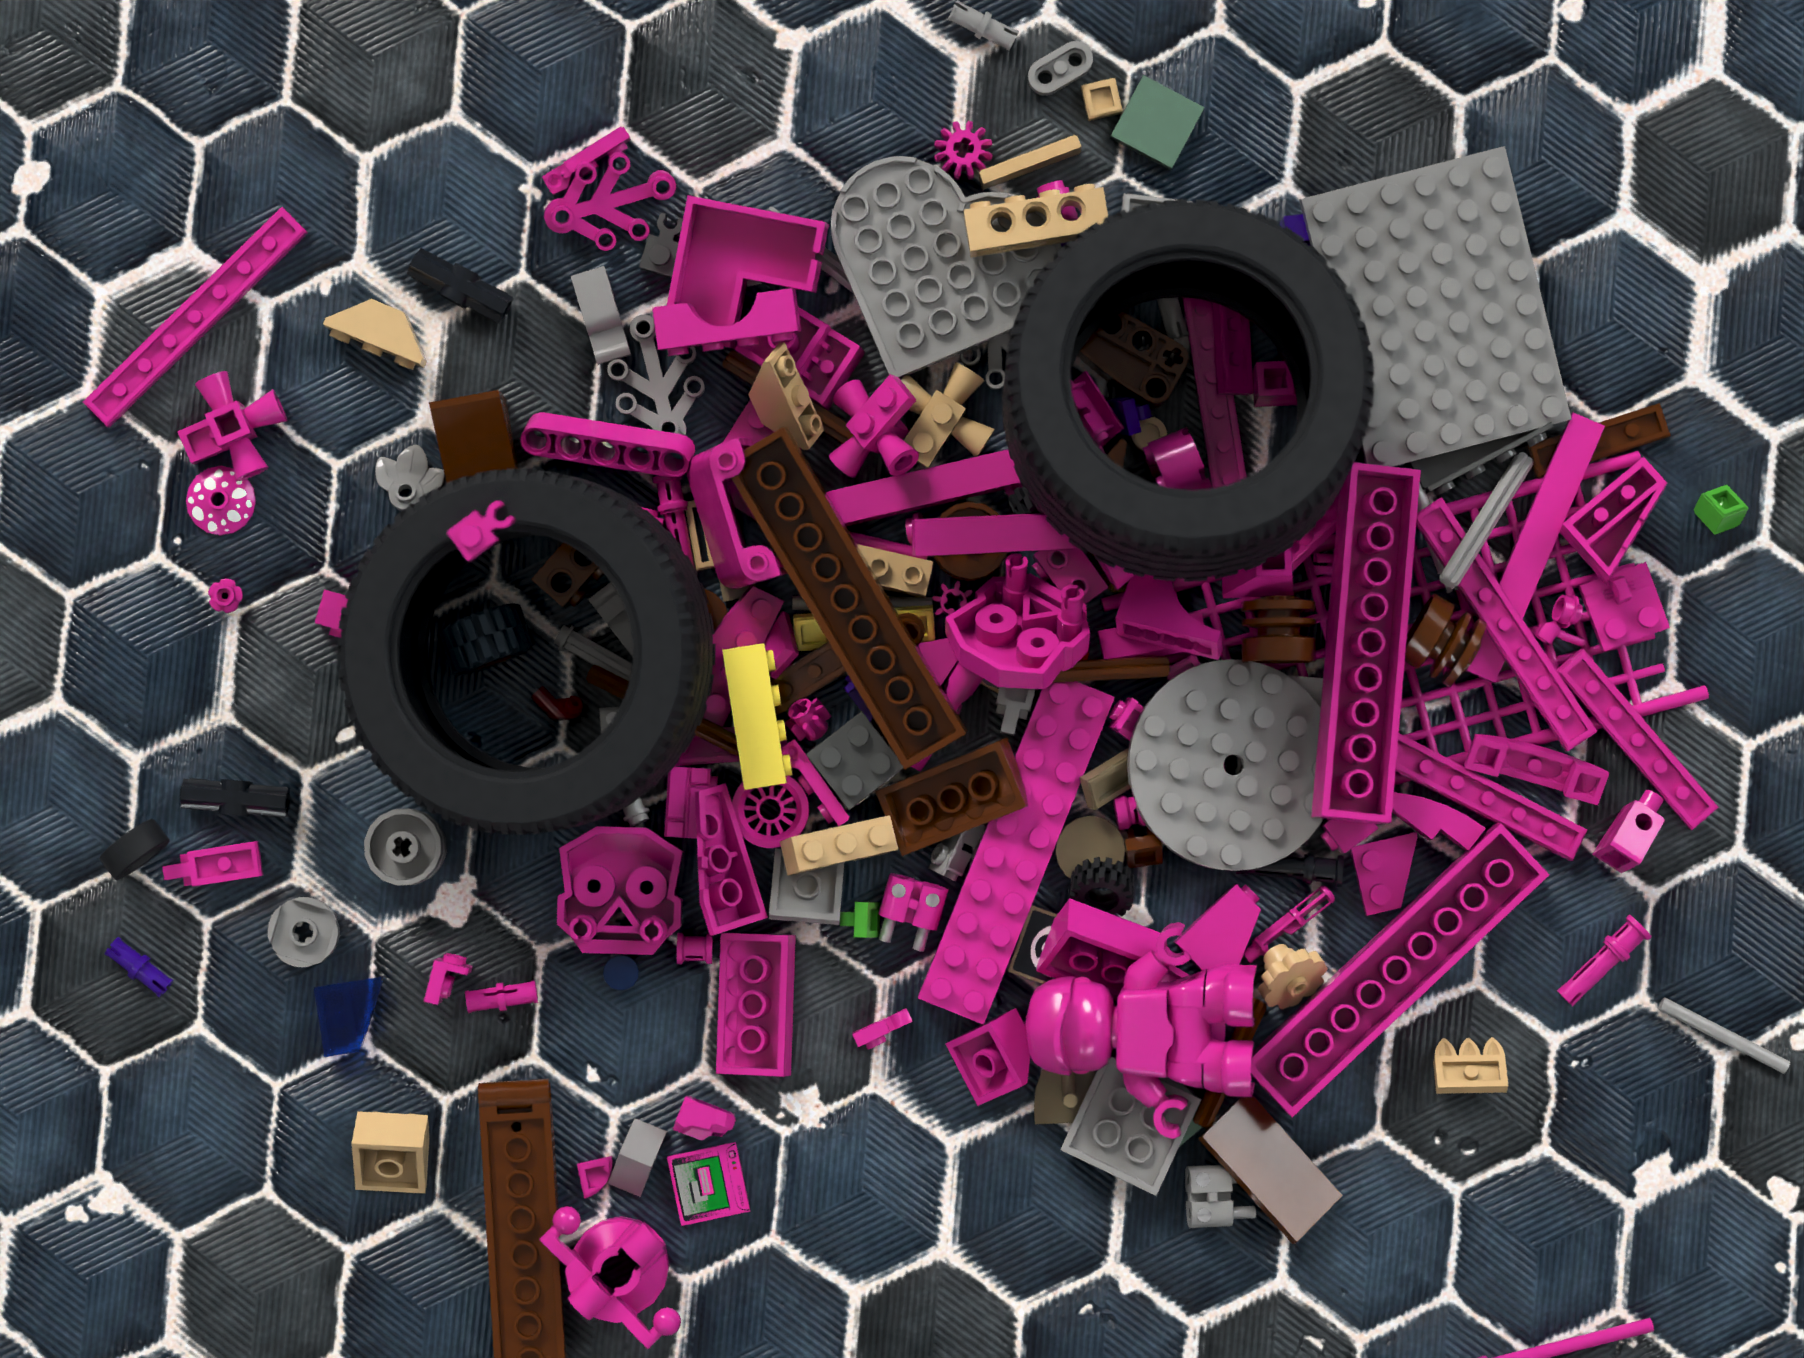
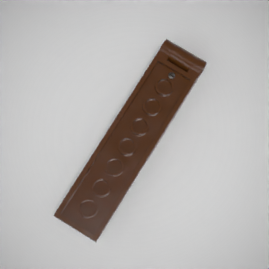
(518, 1212)

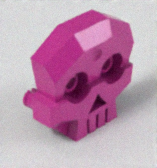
(1020, 629)
(620, 862)

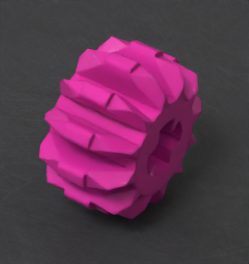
(955, 141)

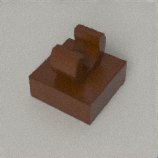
(1143, 850)

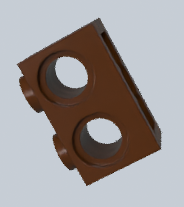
(564, 562)

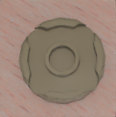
(1087, 839)

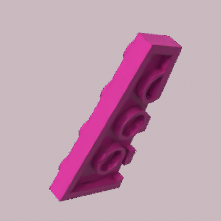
(742, 626)

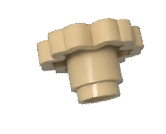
(1290, 975)

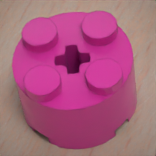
(1176, 462)

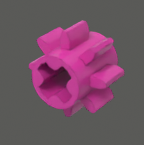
(955, 593)
(808, 719)

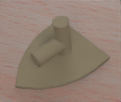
(1060, 1096)

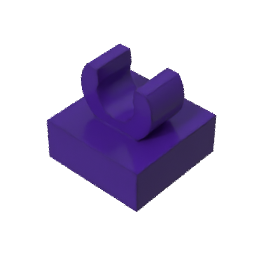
(1129, 414)

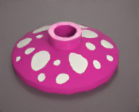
(235, 510)

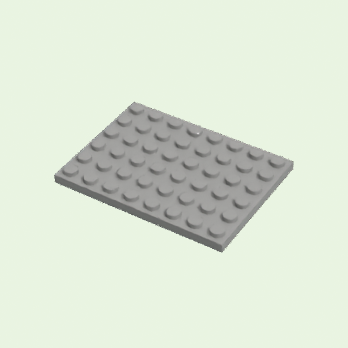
(1445, 305)

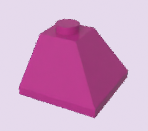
(993, 1056)

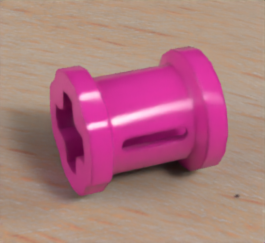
(694, 948)

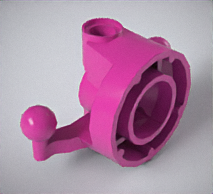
(584, 1263)

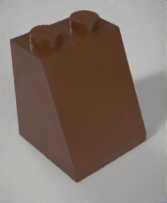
(474, 434)

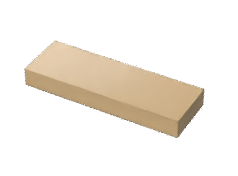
(1029, 162)

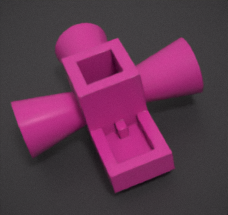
(230, 426)
(875, 426)

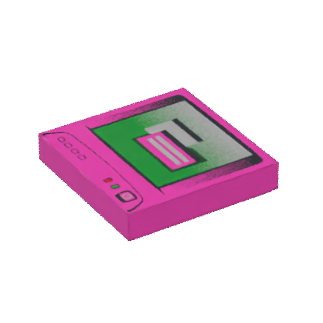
(708, 1183)

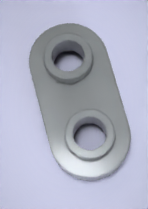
(1059, 68)

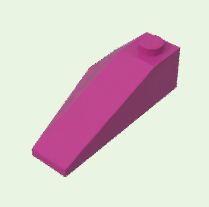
(725, 874)

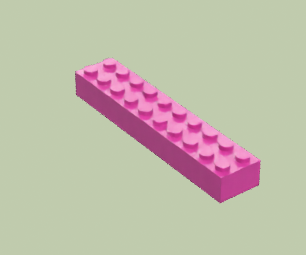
(1366, 644)
(1016, 851)
(1395, 968)

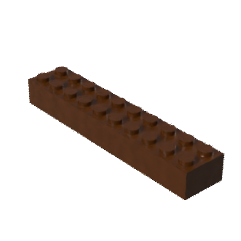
(846, 599)

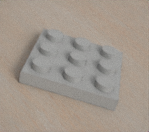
(1120, 1133)

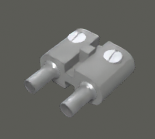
(1210, 1198)

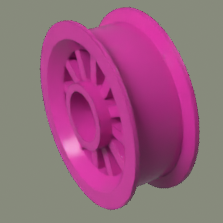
(767, 840)

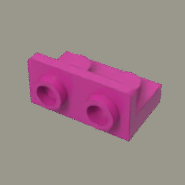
(440, 981)

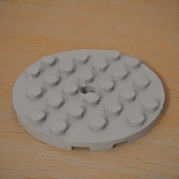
(1181, 774)

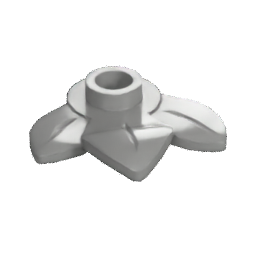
(410, 473)

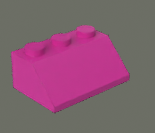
(1094, 946)

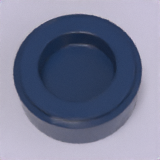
(621, 972)

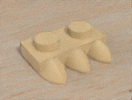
(1470, 1070)

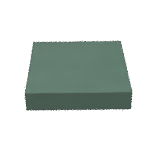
(1157, 122)

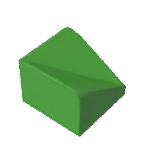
(1720, 509)

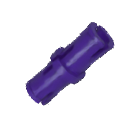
(138, 967)

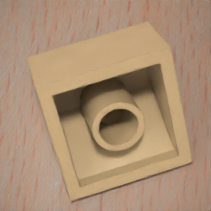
(390, 1152)

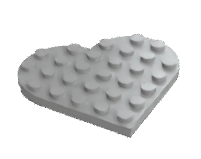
(911, 264)

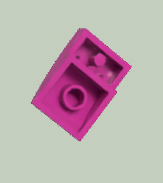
(820, 356)

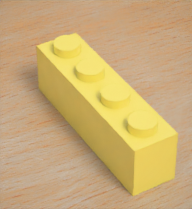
(755, 716)

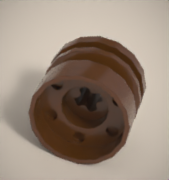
(1278, 631)
(1443, 640)

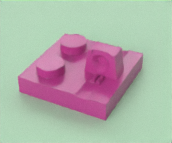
(1624, 607)

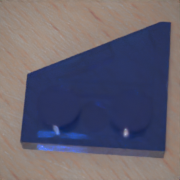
(346, 1014)

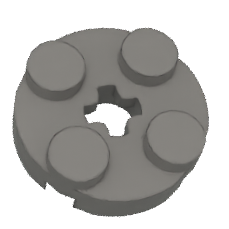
(315, 948)

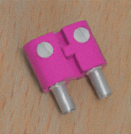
(911, 903)

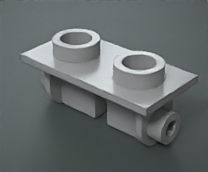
(949, 857)

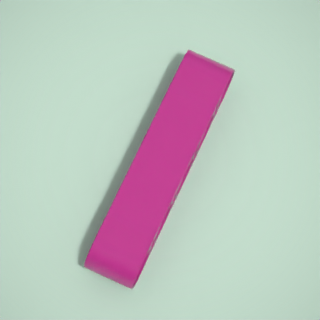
(593, 452)

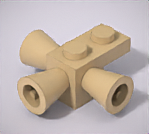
(943, 416)

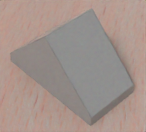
(637, 1157)

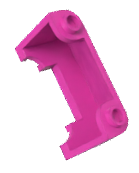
(708, 480)

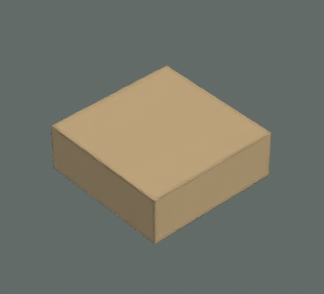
(1101, 99)

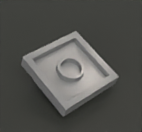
(807, 895)

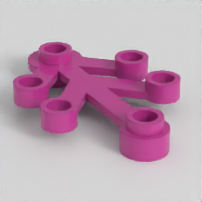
(604, 202)

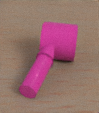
(1549, 631)

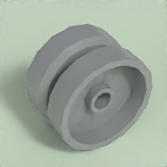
(384, 850)

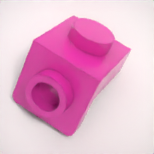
(1125, 716)

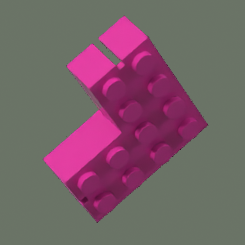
(733, 243)

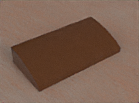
(954, 796)

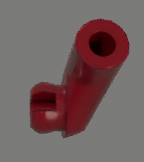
(558, 708)

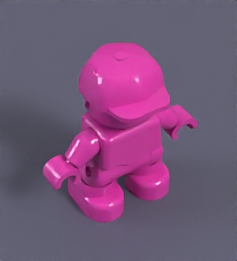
(1155, 1028)

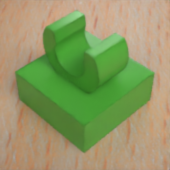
(864, 919)

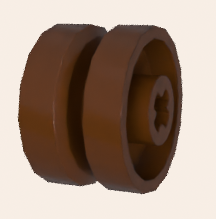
(970, 566)

